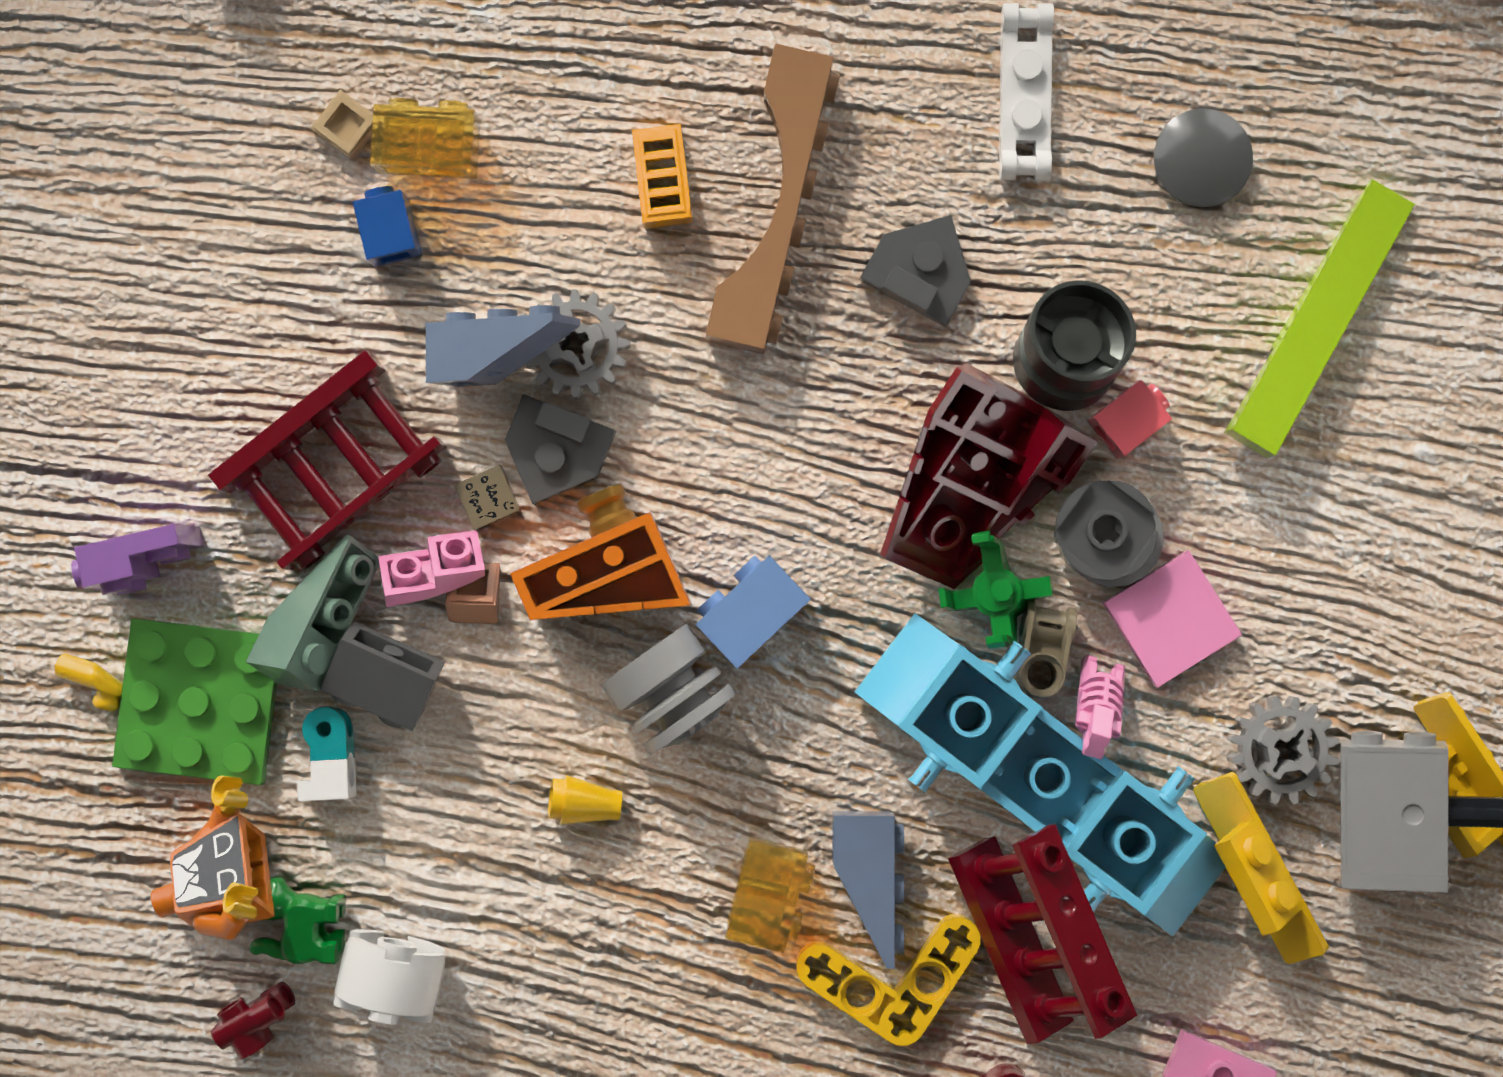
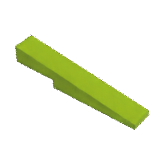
(1319, 320)

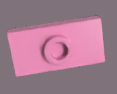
(1202, 1058)

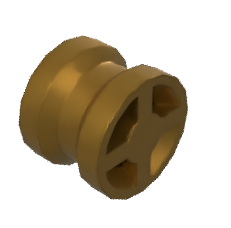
(605, 509)

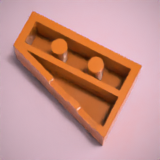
(604, 574)

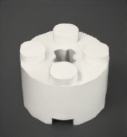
(390, 977)

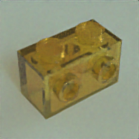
(425, 139)

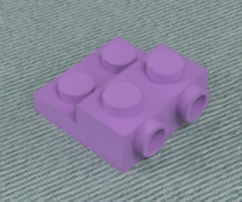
(129, 560)

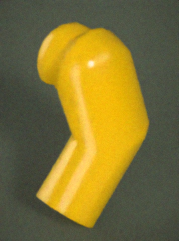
(92, 676)

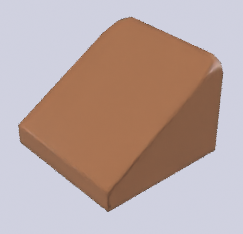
(478, 600)

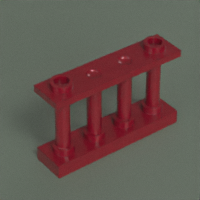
(282, 442)
(1016, 948)

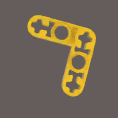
(887, 998)

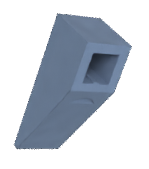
(489, 349)
(865, 862)

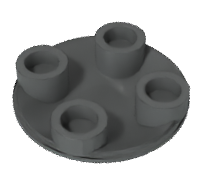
(1203, 157)

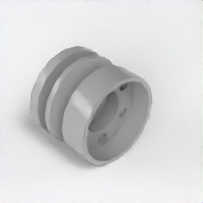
(669, 690)

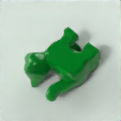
(304, 927)

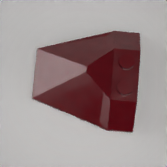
(978, 469)

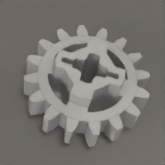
(598, 336)
(1296, 734)

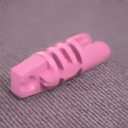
(1099, 706)

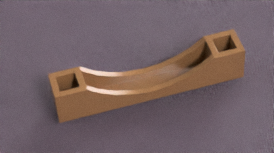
(794, 99)

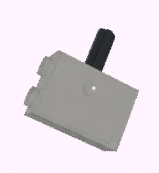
(1401, 812)

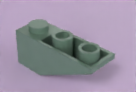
(313, 618)

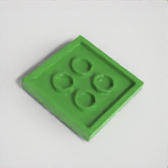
(193, 703)

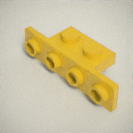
(1470, 766)
(1259, 870)

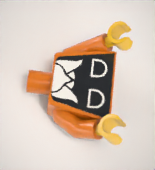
(221, 871)

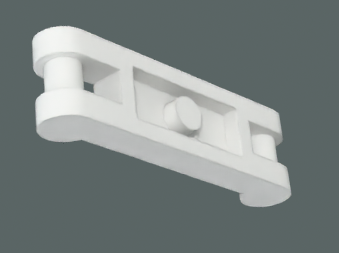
(1025, 92)

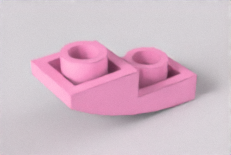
(427, 573)

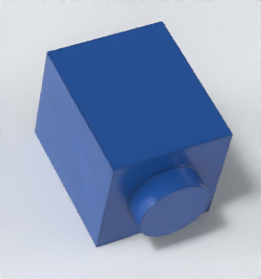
(386, 226)

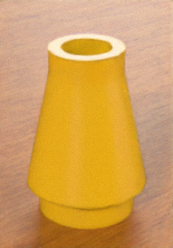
(581, 801)

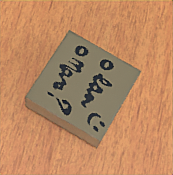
(487, 497)

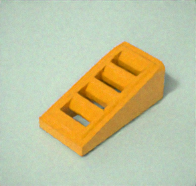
(663, 215)

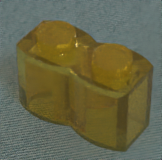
(768, 894)

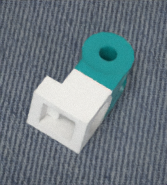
(331, 756)

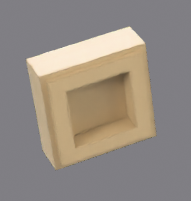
(345, 125)

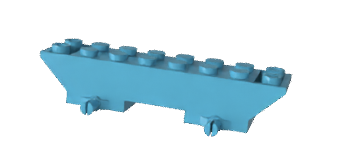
(1005, 743)

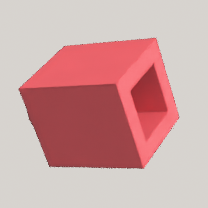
(1131, 418)

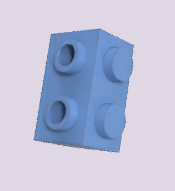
(752, 610)

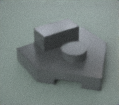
(921, 268)
(555, 448)

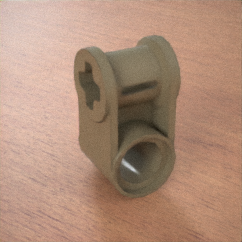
(1046, 645)

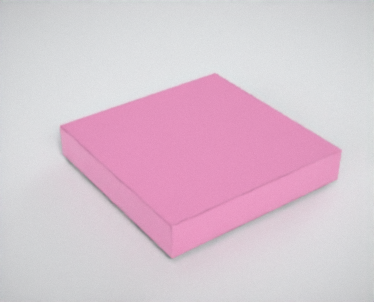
(1172, 618)

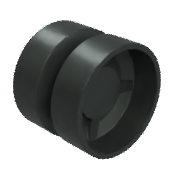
(1074, 345)

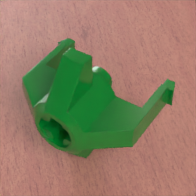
(997, 592)

